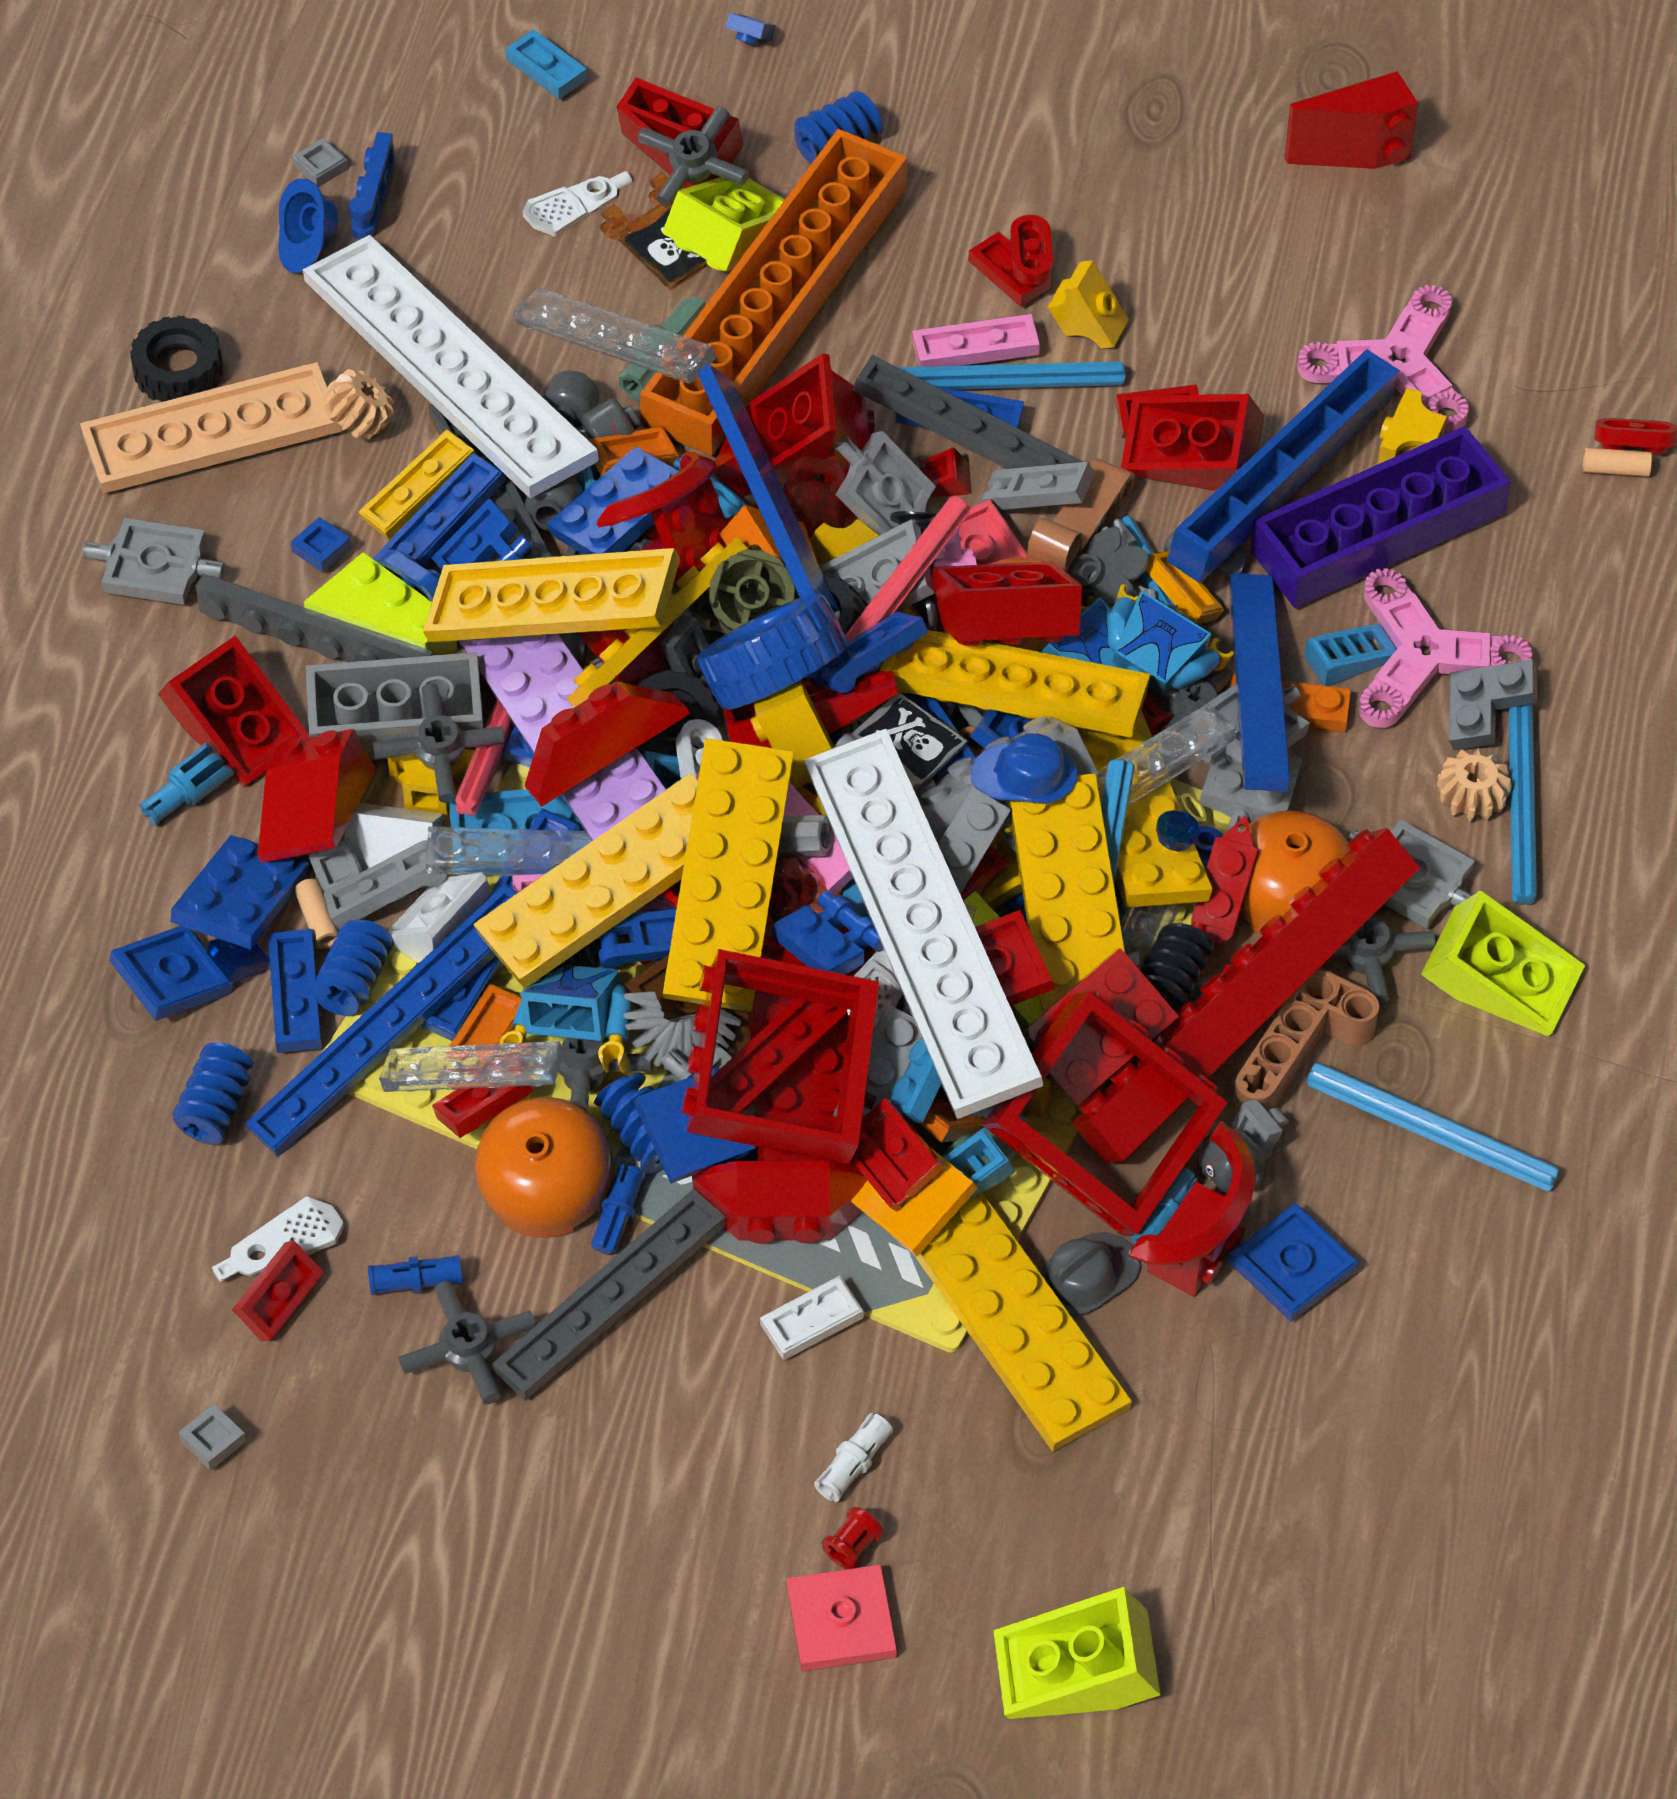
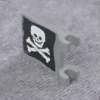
(918, 737)

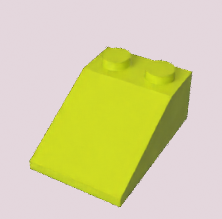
(720, 219)
(1502, 965)
(1078, 1658)

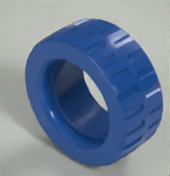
(772, 651)

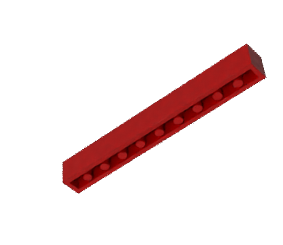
(1249, 990)

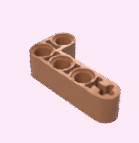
(1079, 522)
(1292, 1048)

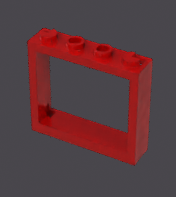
(797, 983)
(1064, 1171)

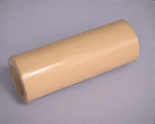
(1617, 462)
(316, 913)

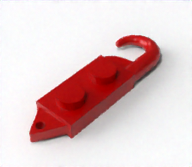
(1229, 876)

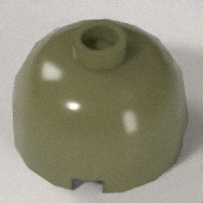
(749, 587)

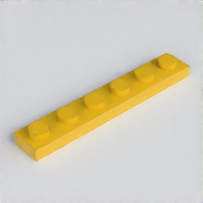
(619, 655)

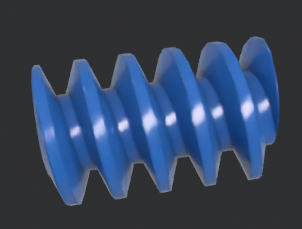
(851, 114)
(352, 967)
(212, 1092)
(619, 1107)

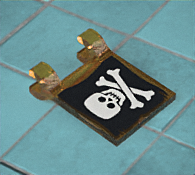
(649, 244)

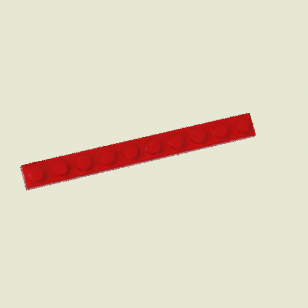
(802, 1027)

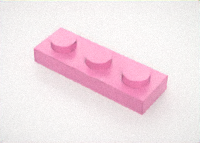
(976, 342)

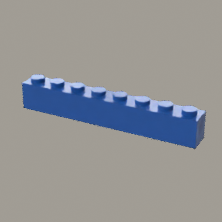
(1282, 465)

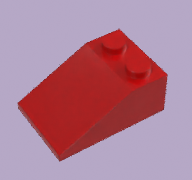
(1354, 125)
(797, 417)
(1191, 437)
(233, 709)
(312, 793)

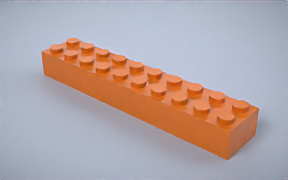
(781, 282)

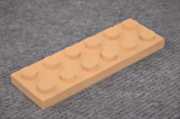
(208, 428)

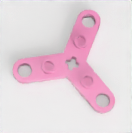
(1409, 339)
(1409, 629)

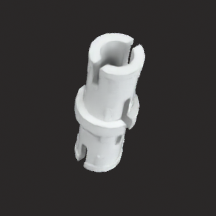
(853, 1457)

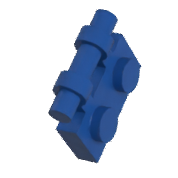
(482, 537)
(818, 941)

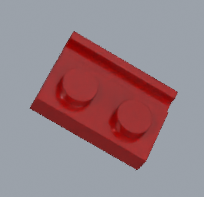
(894, 1155)

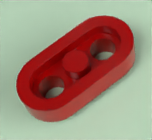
(1031, 249)
(1649, 434)

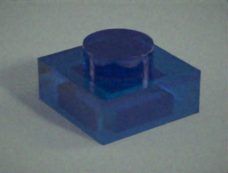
(237, 961)

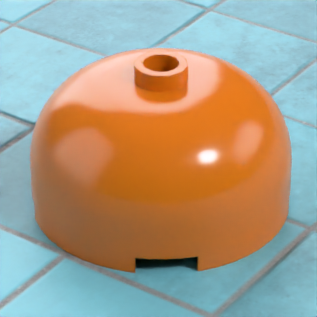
(1289, 858)
(544, 1166)

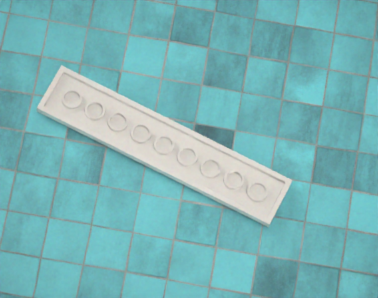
(451, 366)
(923, 924)

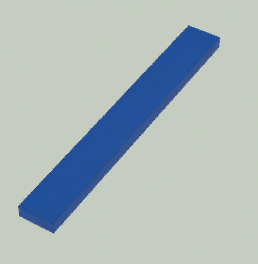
(764, 485)
(1258, 683)
(375, 1033)

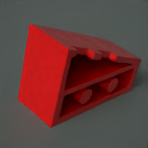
(671, 115)

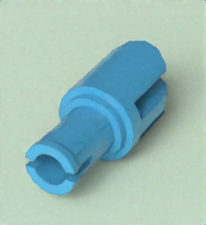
(187, 783)

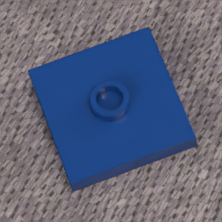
(170, 972)
(679, 1151)
(1293, 1262)

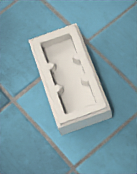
(811, 1317)

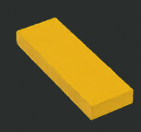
(415, 485)

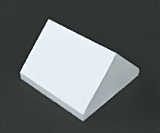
(384, 831)
(438, 914)

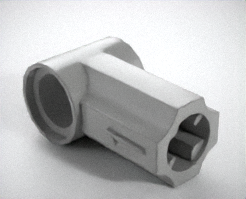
(805, 836)

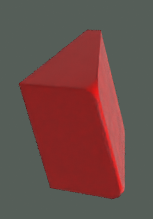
(948, 473)

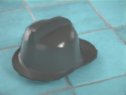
(1090, 1271)

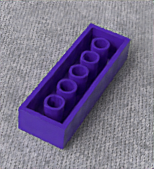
(1379, 516)

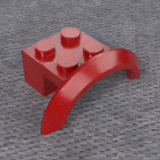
(682, 510)
(1203, 1225)

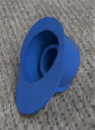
(306, 224)
(1025, 770)

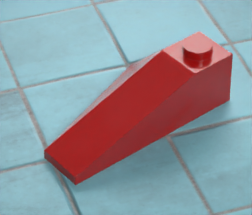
(833, 707)

